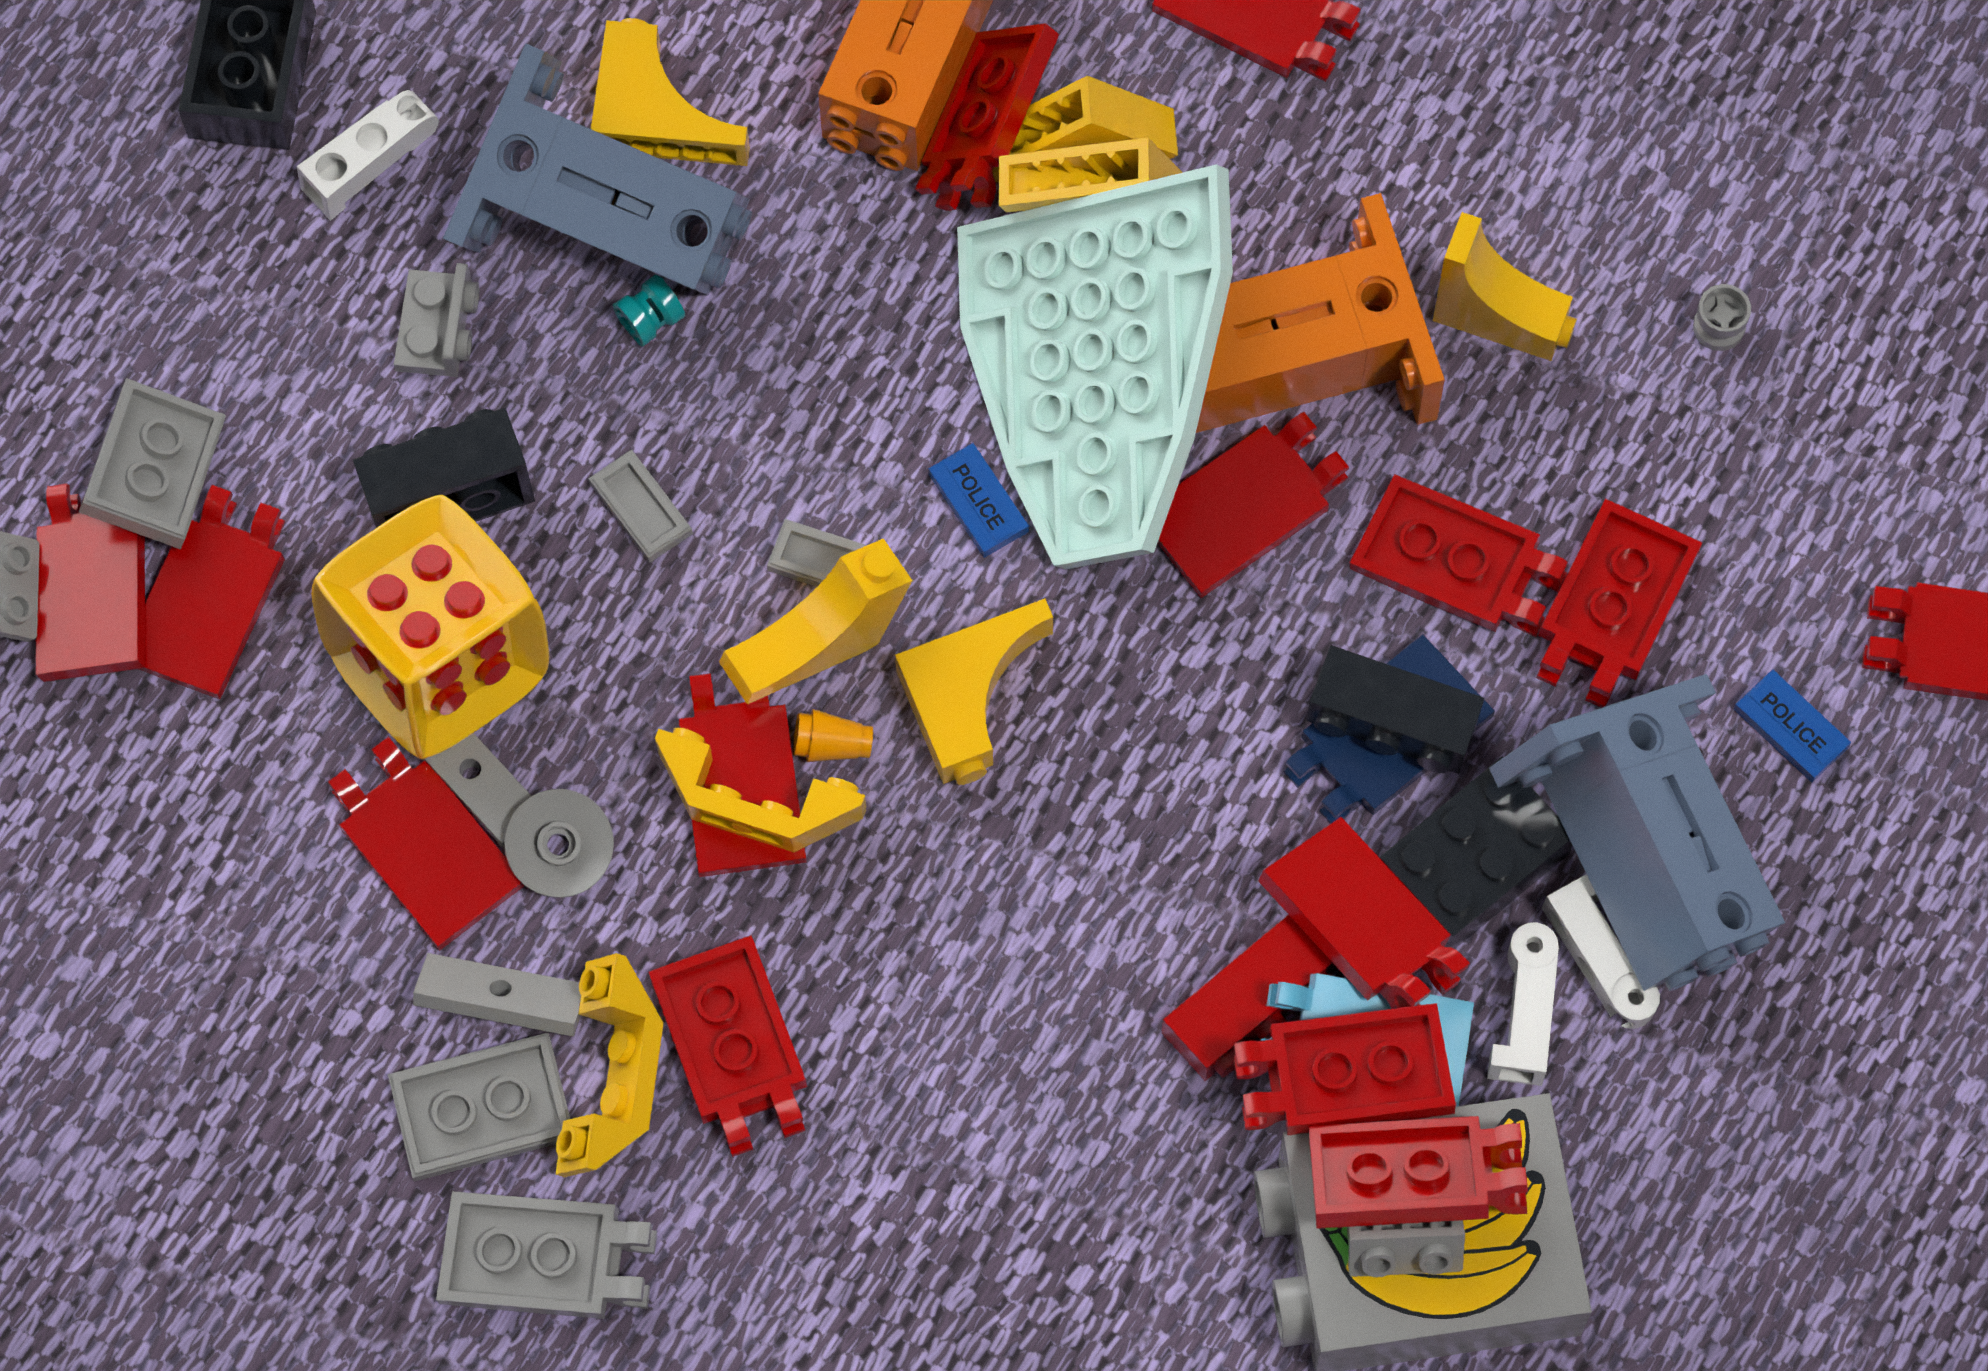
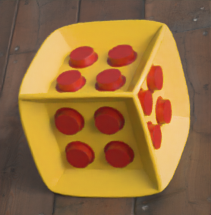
(431, 626)

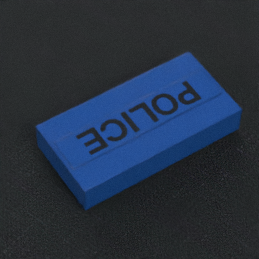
(978, 500)
(1792, 725)

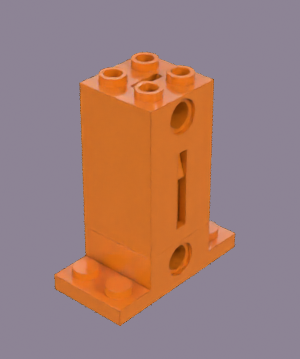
(896, 76)
(1325, 332)

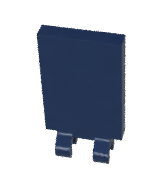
(1365, 774)

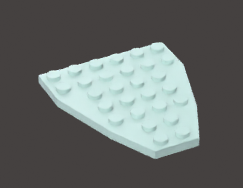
(1099, 351)

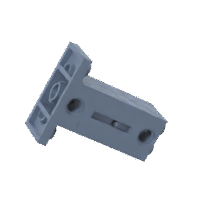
(593, 188)
(1652, 833)

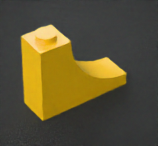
(646, 111)
(1094, 114)
(1078, 171)
(1497, 301)
(828, 627)
(953, 684)

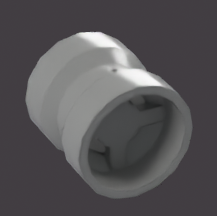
(1724, 306)

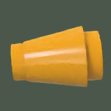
(830, 737)

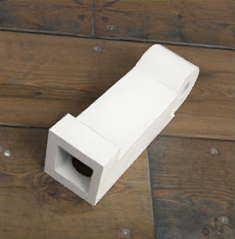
(365, 151)
(1599, 953)
(1534, 962)

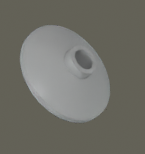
(573, 818)

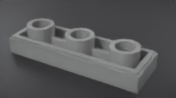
(489, 796)
(498, 994)

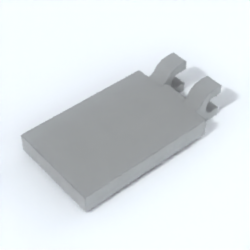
(540, 1256)

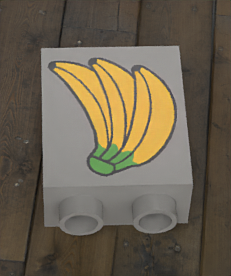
(1516, 1281)

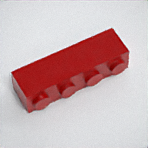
(1234, 1001)

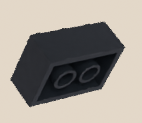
(247, 71)
(467, 462)
(1479, 853)

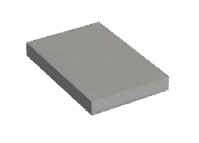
(152, 463)
(480, 1106)

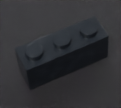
(1394, 710)

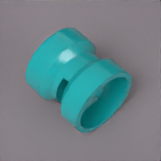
(649, 310)

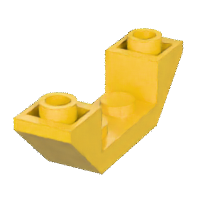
(825, 810)
(616, 997)

